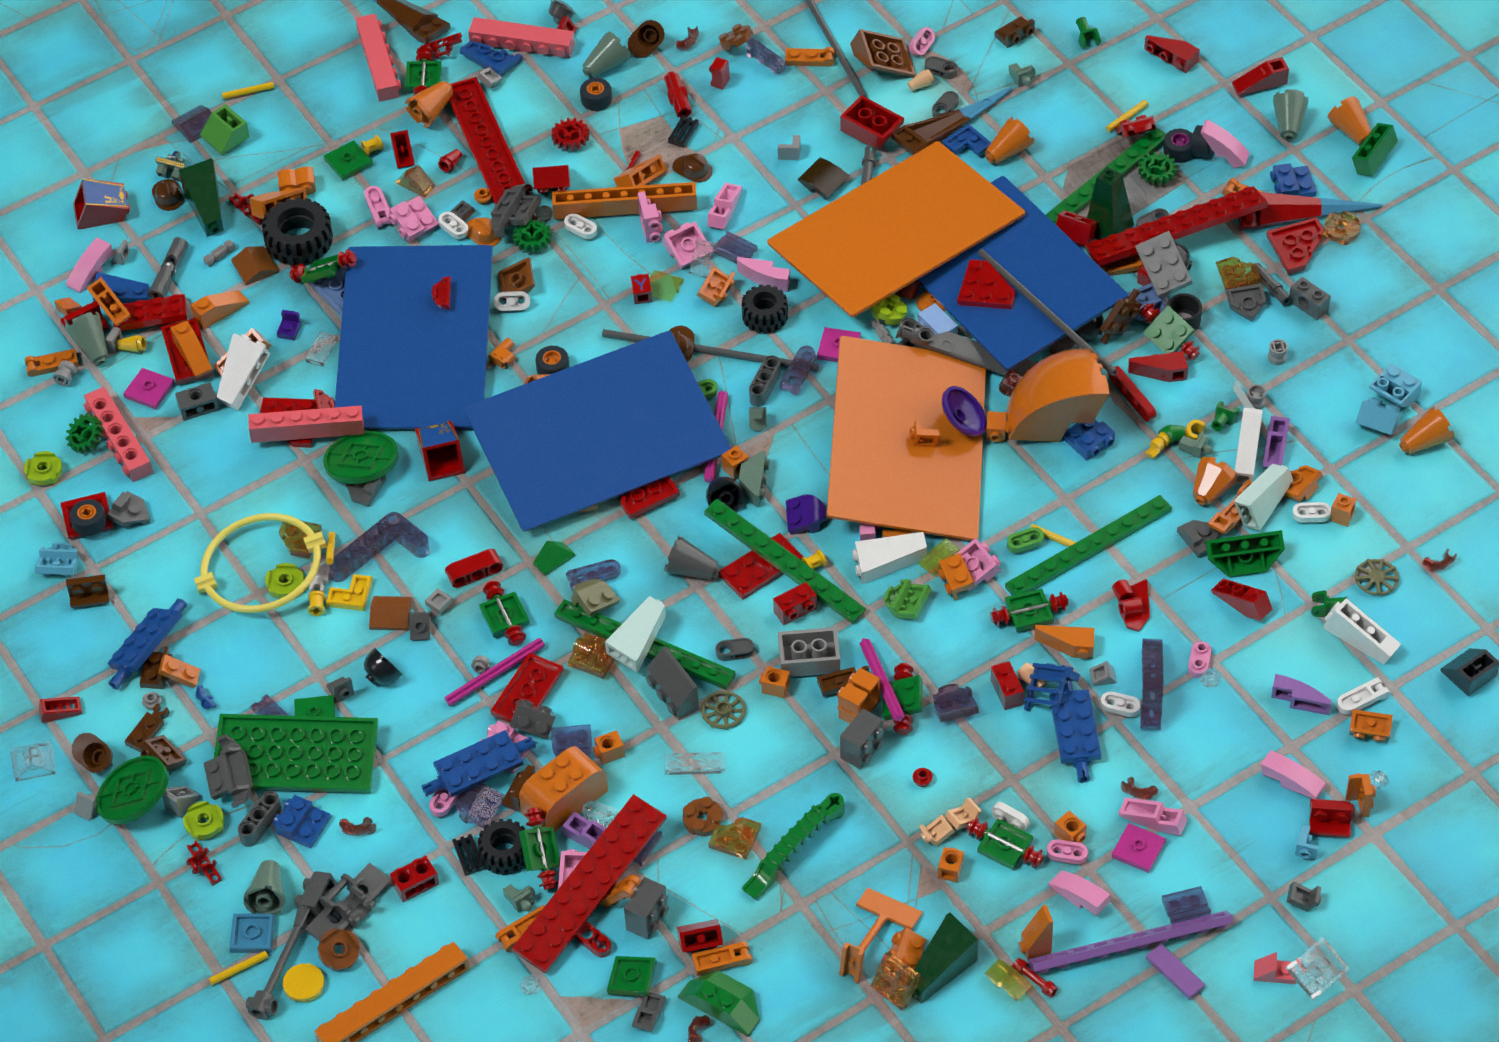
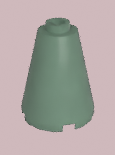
(605, 56)
(1290, 112)
(89, 336)
(266, 890)

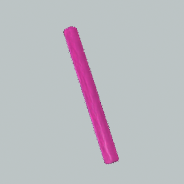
(720, 411)
(493, 672)
(885, 686)

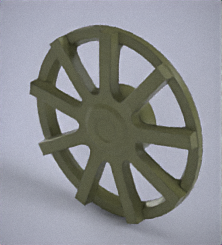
(1376, 576)
(723, 710)

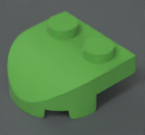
(906, 599)

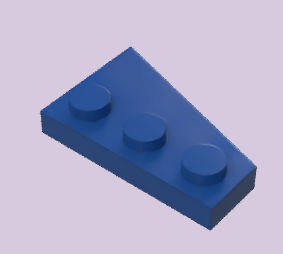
(487, 57)
(125, 289)

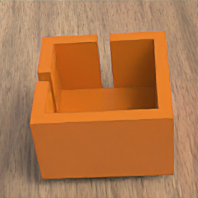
(859, 693)

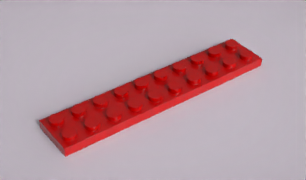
(484, 138)
(1178, 224)
(589, 883)

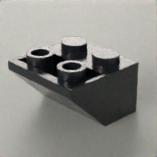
(1471, 670)

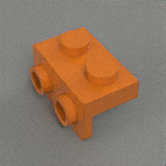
(715, 286)
(955, 574)
(1370, 725)
(1360, 789)
(908, 946)

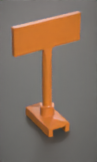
(887, 909)

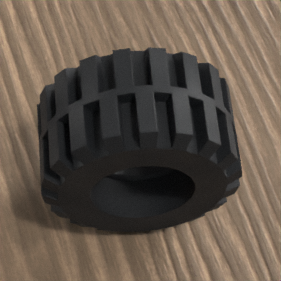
(768, 319)
(497, 834)

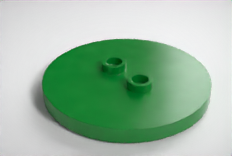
(361, 457)
(132, 790)

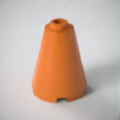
(429, 103)
(1351, 119)
(1009, 141)
(1427, 432)

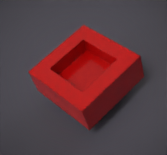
(566, 24)

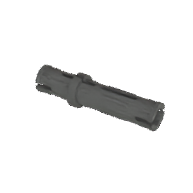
(868, 164)
(1275, 289)

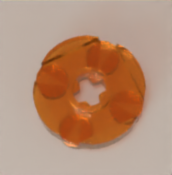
(1338, 234)

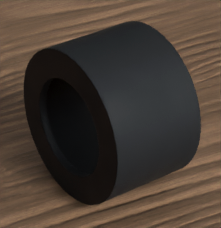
(1187, 304)

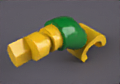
(1174, 433)

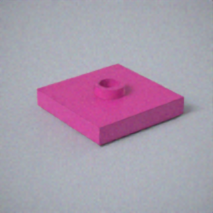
(829, 343)
(148, 388)
(1138, 847)

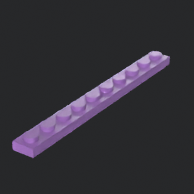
(1124, 943)

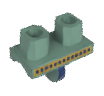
(173, 163)

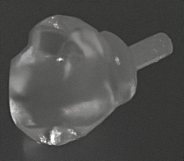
(542, 213)

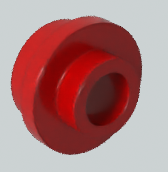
(922, 781)

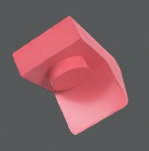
(1272, 970)

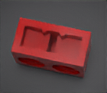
(416, 882)

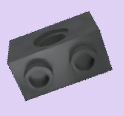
(1309, 298)
(197, 401)

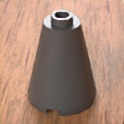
(690, 561)

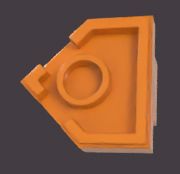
(1303, 483)

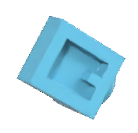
(1304, 847)

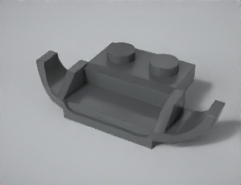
(513, 208)
(229, 772)

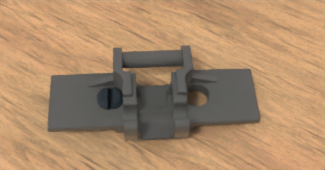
(354, 906)

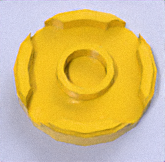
(303, 983)

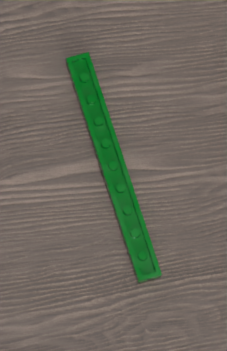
(1123, 164)
(1089, 546)
(784, 561)
(605, 627)

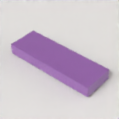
(1175, 971)

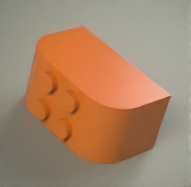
(563, 787)

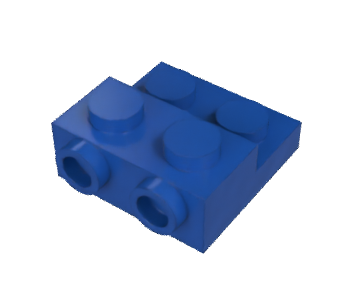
(1293, 180)
(1089, 438)
(301, 821)

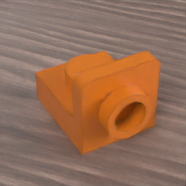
(923, 437)

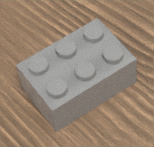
(1164, 264)
(809, 651)

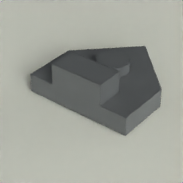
(1246, 300)
(365, 492)
(128, 510)
(1195, 534)

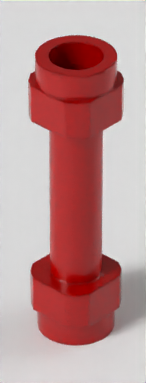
(1048, 988)

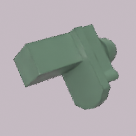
(1022, 76)
(758, 418)
(1197, 446)
(520, 900)

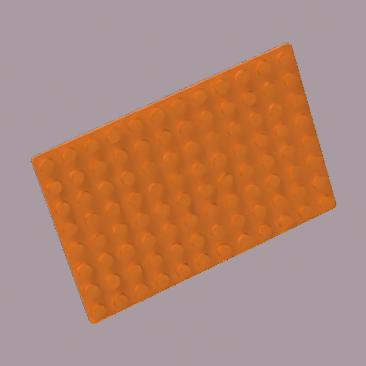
(895, 228)
(873, 462)

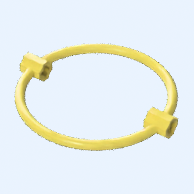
(207, 582)

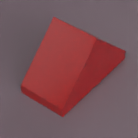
(402, 148)

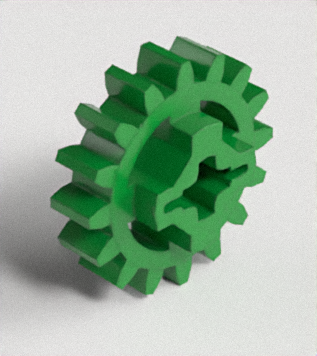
(1157, 168)
(541, 236)
(84, 433)

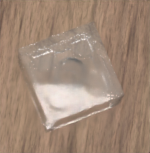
(1317, 968)

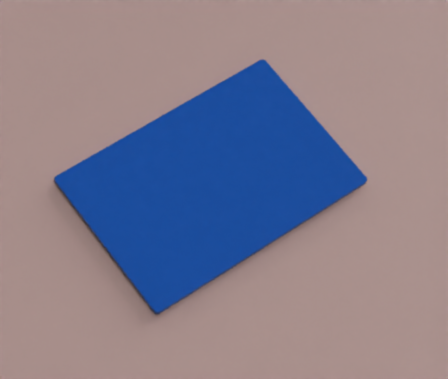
(1046, 265)
(401, 350)
(596, 430)

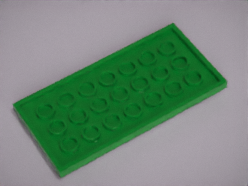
(304, 751)

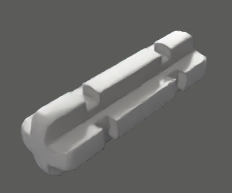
(219, 252)
(881, 331)

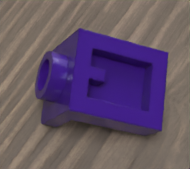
(289, 325)

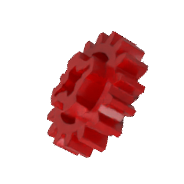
(570, 134)

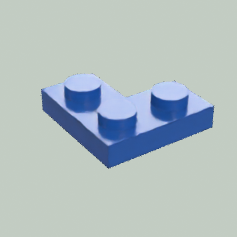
(966, 138)

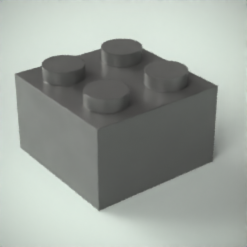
(861, 739)
(646, 908)

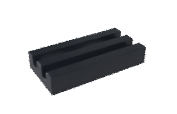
(689, 121)
(463, 841)

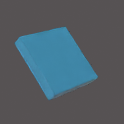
(252, 933)

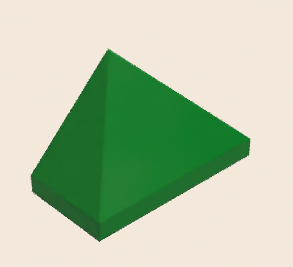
(552, 556)

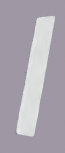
(1247, 404)

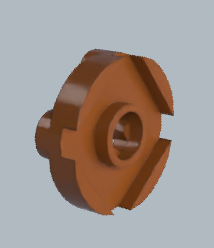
(737, 36)
(699, 807)
(338, 937)

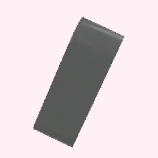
(764, 381)
(259, 810)

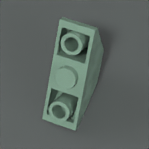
(753, 477)

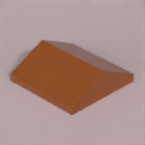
(254, 264)
(517, 277)
(390, 613)

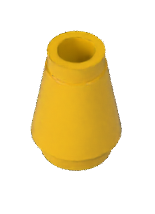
(134, 343)

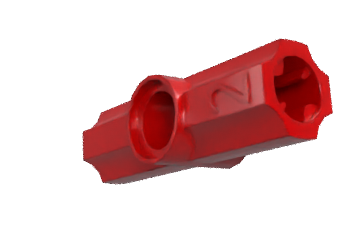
(677, 94)

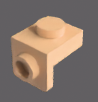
(962, 815)
(937, 831)

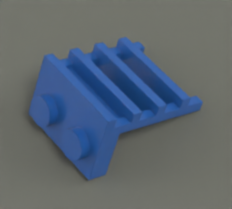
(1049, 673)

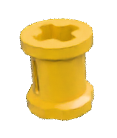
(372, 145)
(815, 560)
(316, 603)

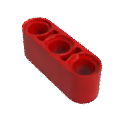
(474, 568)

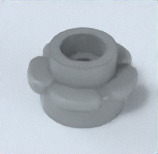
(480, 664)
(150, 704)

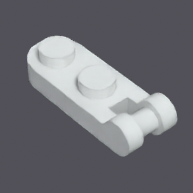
(1362, 696)

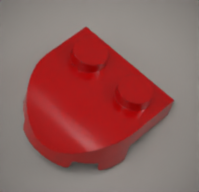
(1138, 126)

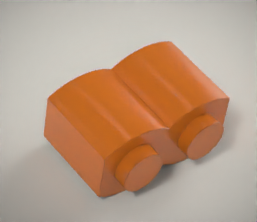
(297, 178)

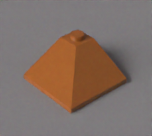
(883, 52)

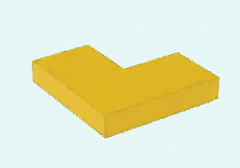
(352, 598)

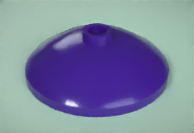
(963, 411)

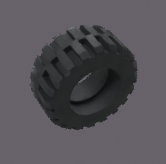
(298, 248)

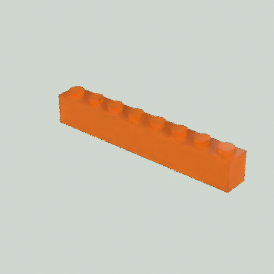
(623, 200)
(395, 996)

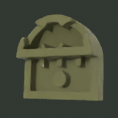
(594, 596)

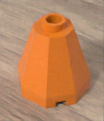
(1212, 480)

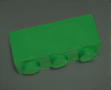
(1375, 149)

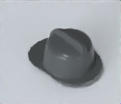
(560, 9)

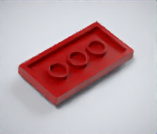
(155, 312)
(180, 368)
(752, 571)
(530, 682)

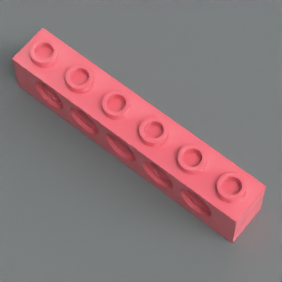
(118, 435)

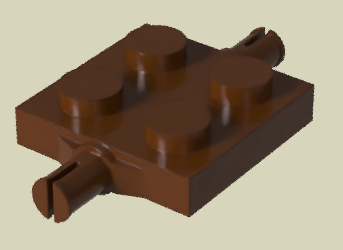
(1121, 316)

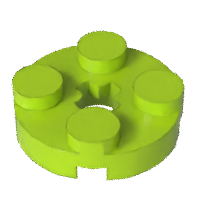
(890, 310)
(43, 477)
(282, 571)
(207, 830)

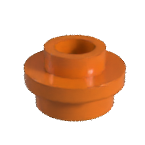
(482, 196)

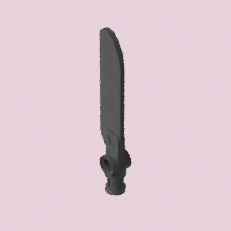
(957, 347)

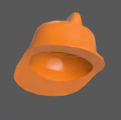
(481, 232)

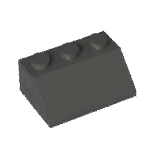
(672, 684)

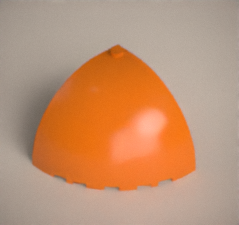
(1054, 394)

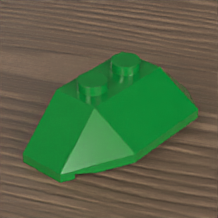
(1245, 553)
(723, 1000)

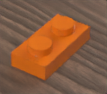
(179, 671)

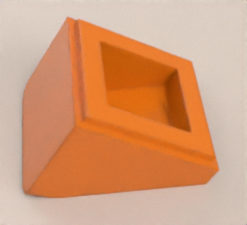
(66, 305)

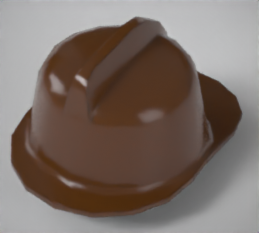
(646, 38)
(693, 167)
(167, 194)
(684, 339)
(92, 752)

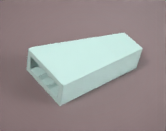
(1262, 496)
(635, 636)

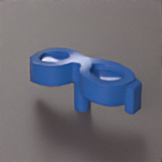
(206, 701)

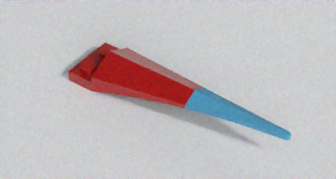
(1292, 208)

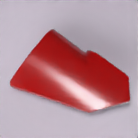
(1133, 603)

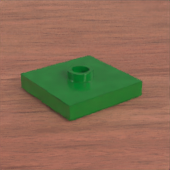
(348, 160)
(315, 706)
(631, 976)

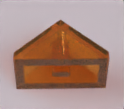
(416, 181)

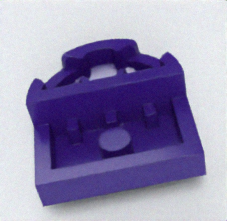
(805, 513)

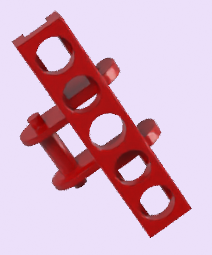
(451, 40)
(244, 201)
(202, 867)

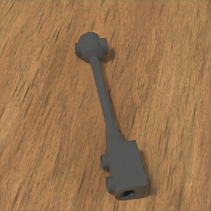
(307, 907)

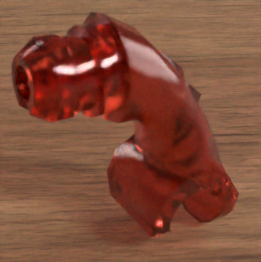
(693, 34)
(1434, 565)
(1144, 793)
(361, 829)
(696, 1024)

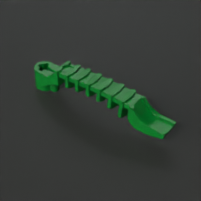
(766, 873)

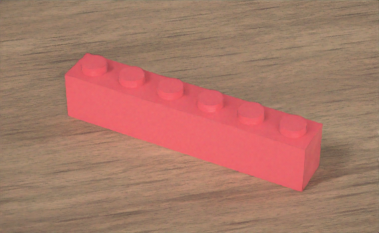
(522, 37)
(377, 57)
(306, 424)

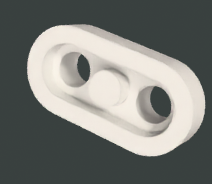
(453, 225)
(580, 226)
(512, 301)
(1311, 512)
(1121, 703)
(1010, 815)

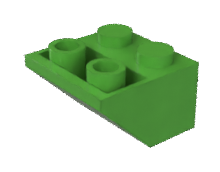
(224, 130)

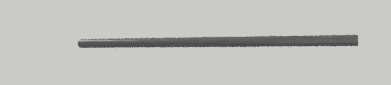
(838, 52)
(1045, 310)
(704, 349)

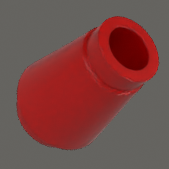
(450, 160)

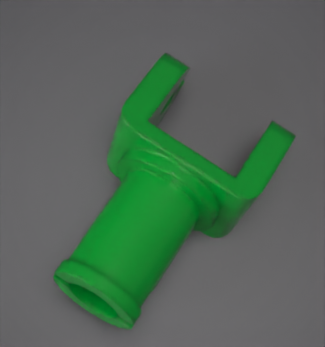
(1087, 33)
(1223, 416)
(1321, 597)

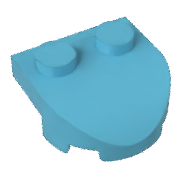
(57, 560)

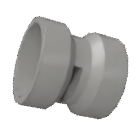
(1277, 352)
(65, 373)
(1257, 395)

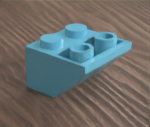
(1397, 386)
(1379, 416)

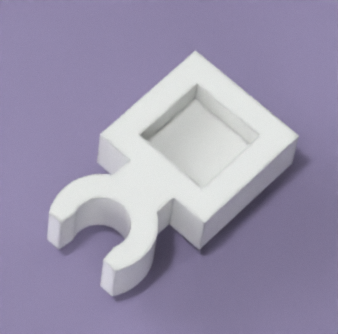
(321, 578)

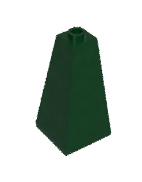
(202, 194)
(1110, 205)
(945, 958)

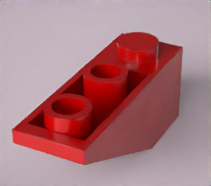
(1175, 52)
(1265, 76)
(1163, 367)
(1245, 599)

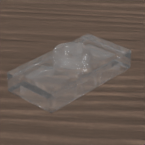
(701, 258)
(321, 349)

